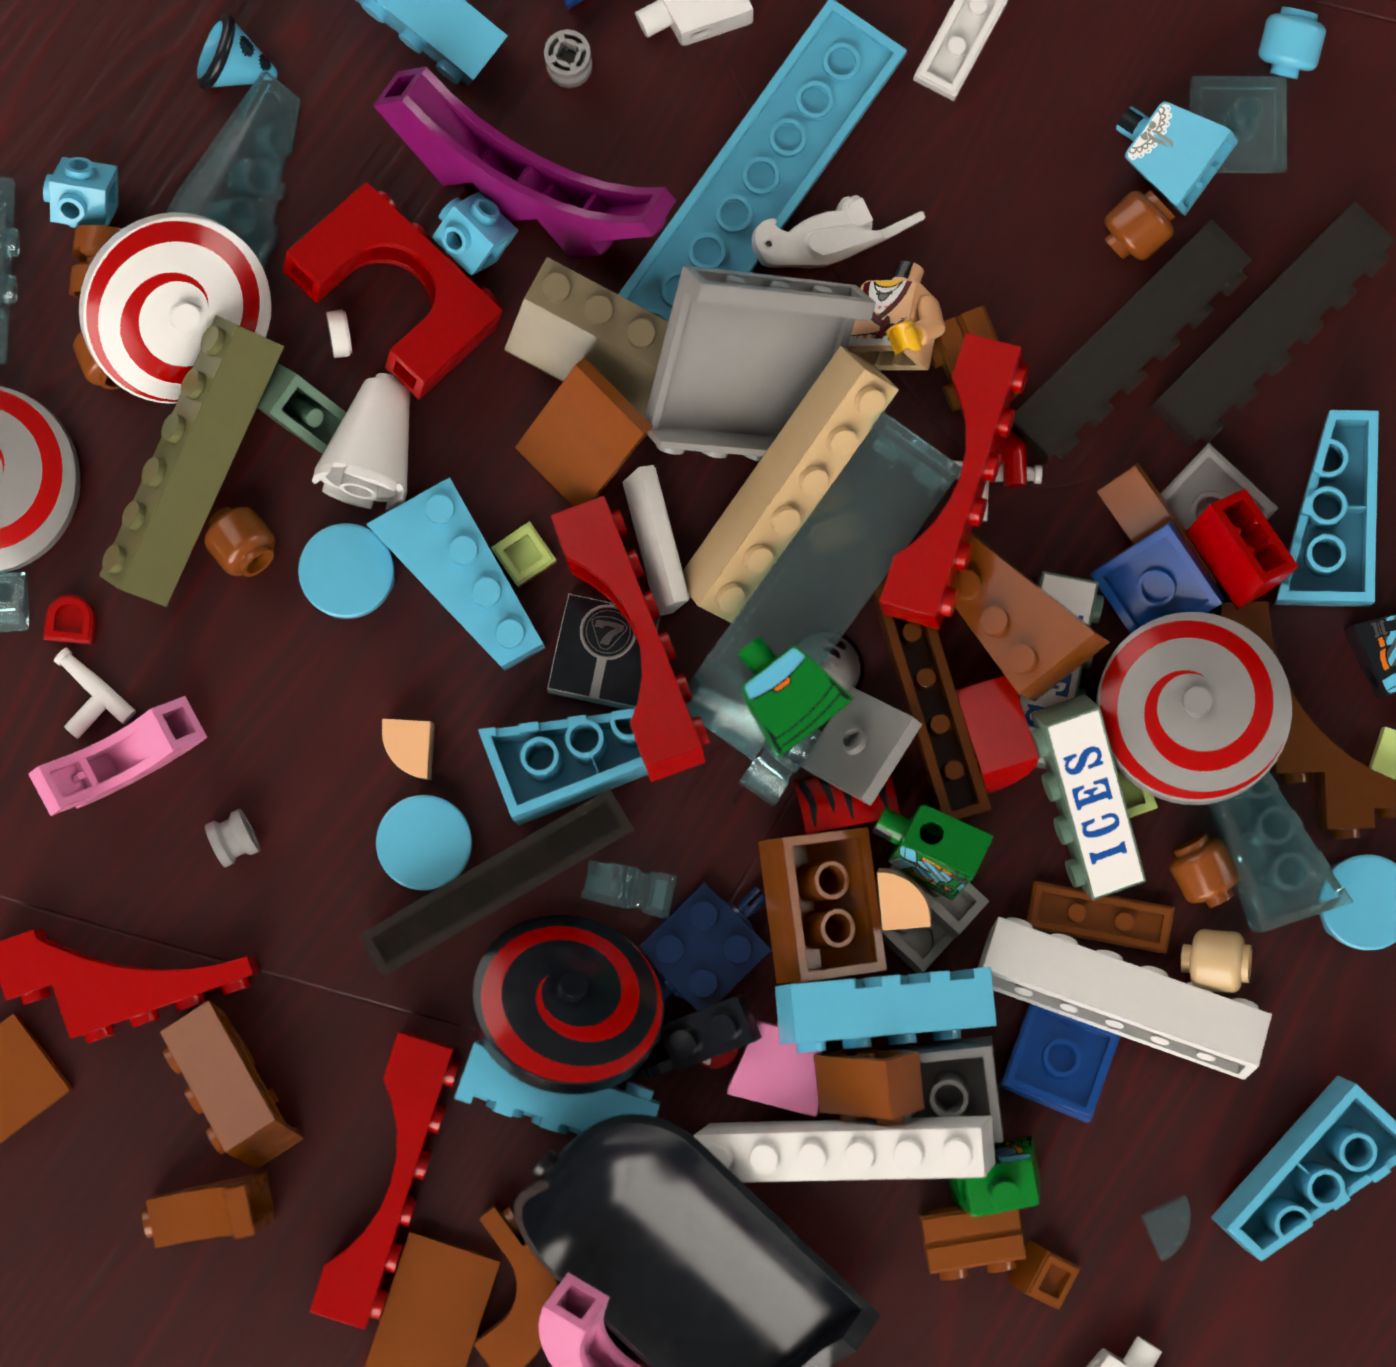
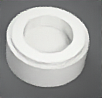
(339, 333)

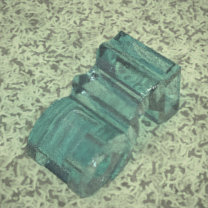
(770, 776)
(629, 888)

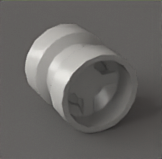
(571, 68)

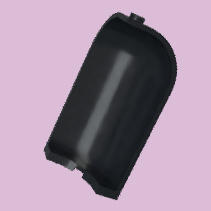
(685, 1253)

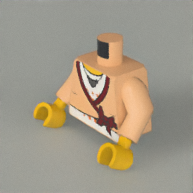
(902, 322)

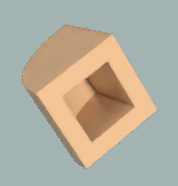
(410, 745)
(902, 901)

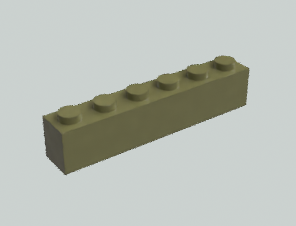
(190, 461)

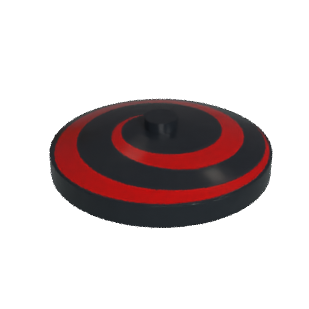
(567, 1004)

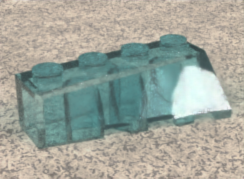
(1276, 860)

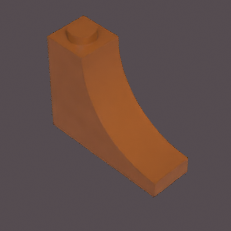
(211, 1210)

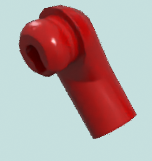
(1014, 461)

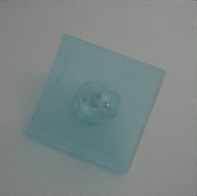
(1254, 113)

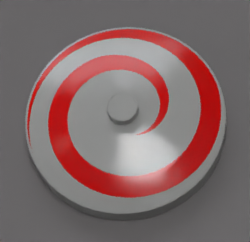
(36, 480)
(1194, 708)

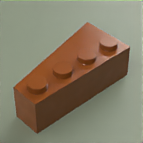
(1021, 624)

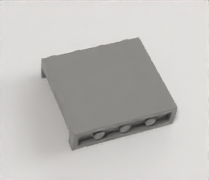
(744, 357)

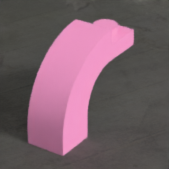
(120, 758)
(575, 1330)

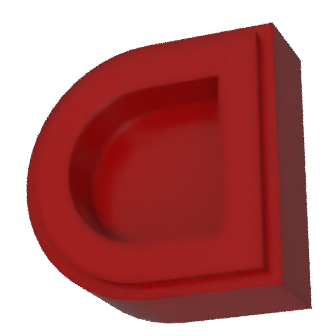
(70, 621)

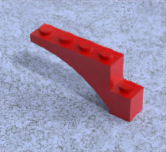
(103, 993)

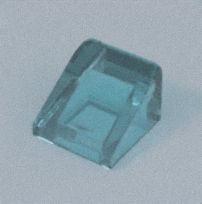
(14, 602)

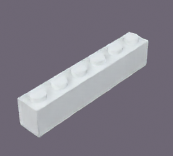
(1125, 998)
(853, 1149)

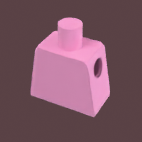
(776, 1073)

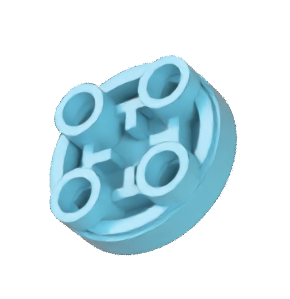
(346, 571)
(424, 842)
(1371, 918)

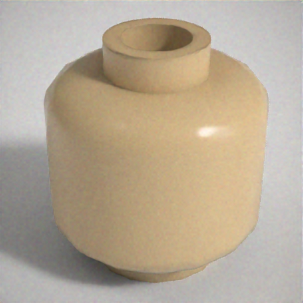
(1217, 960)

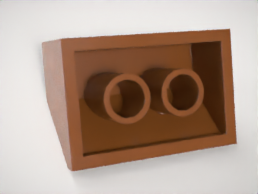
(822, 905)

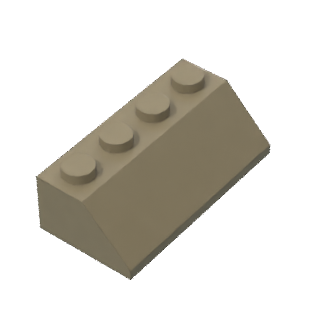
(578, 319)

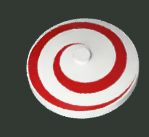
(160, 291)

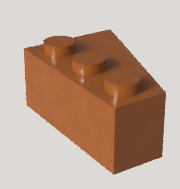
(227, 1087)

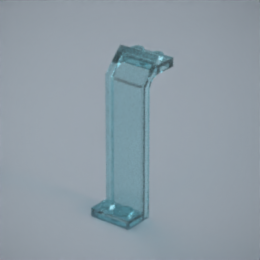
(826, 570)

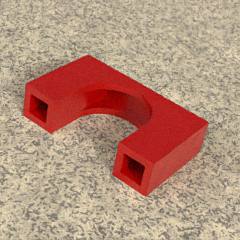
(372, 231)

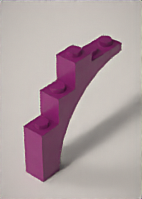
(463, 148)

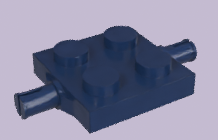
(706, 947)

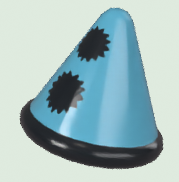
(230, 57)

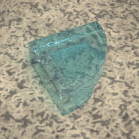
(1168, 1226)

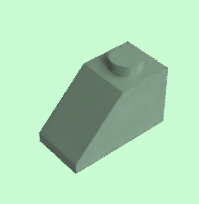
(300, 408)

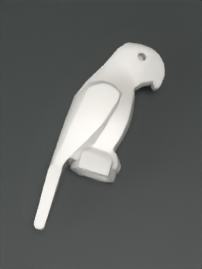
(824, 237)

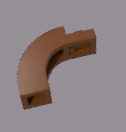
(516, 1335)

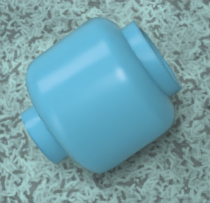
(1292, 42)

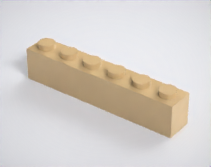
(787, 484)

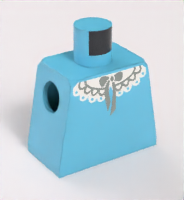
(1176, 151)

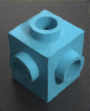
(82, 192)
(474, 232)

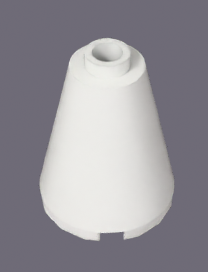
(370, 447)

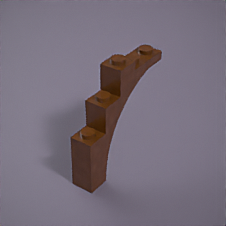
(1344, 787)

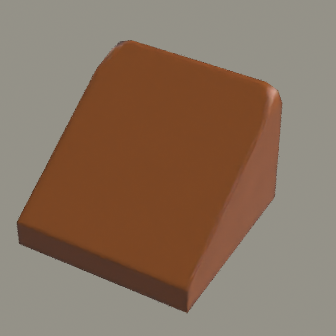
(1044, 1275)

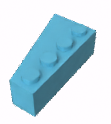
(443, 29)
(1337, 518)
(453, 561)
(562, 761)
(884, 1007)
(548, 1110)
(1312, 1169)

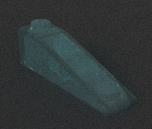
(243, 167)

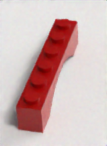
(924, 573)
(661, 721)
(415, 1082)

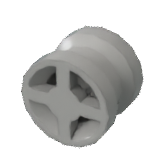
(232, 838)

